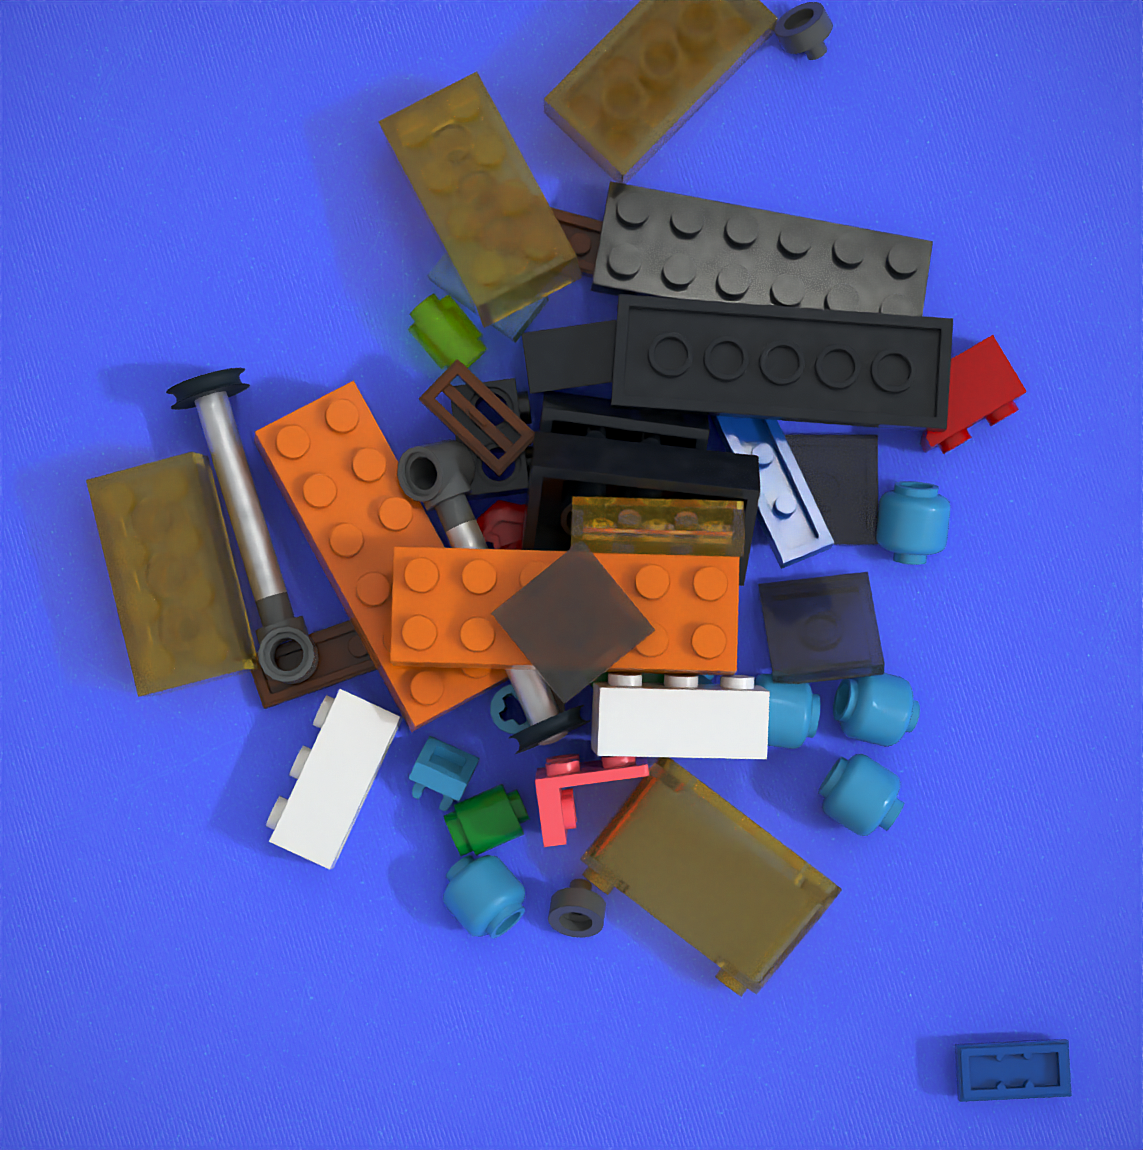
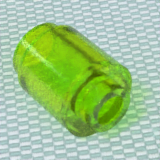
(446, 332)

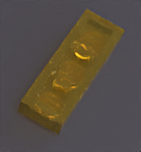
(659, 526)

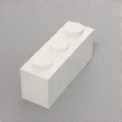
(680, 717)
(333, 778)

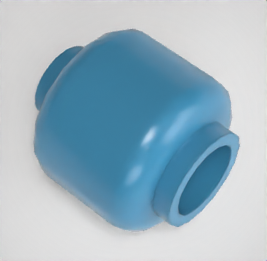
(913, 521)
(876, 708)
(792, 712)
(861, 795)
(484, 896)

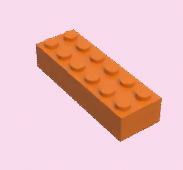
(353, 513)
(449, 593)

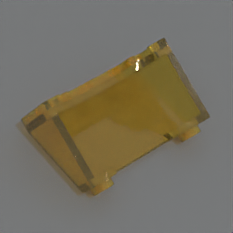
(709, 875)

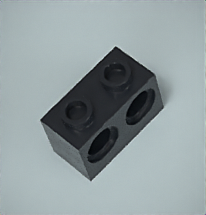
(519, 403)

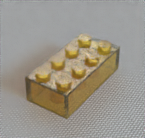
(654, 76)
(480, 199)
(172, 574)

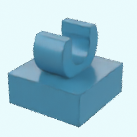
(442, 770)

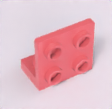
(558, 806)

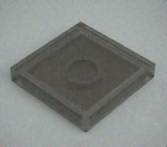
(842, 482)
(573, 622)
(821, 629)

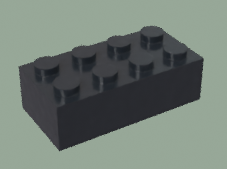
(626, 469)

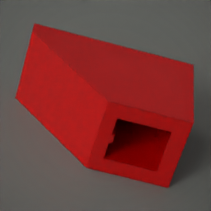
(979, 388)

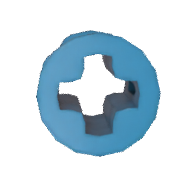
(499, 706)

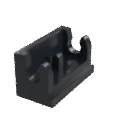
(569, 356)

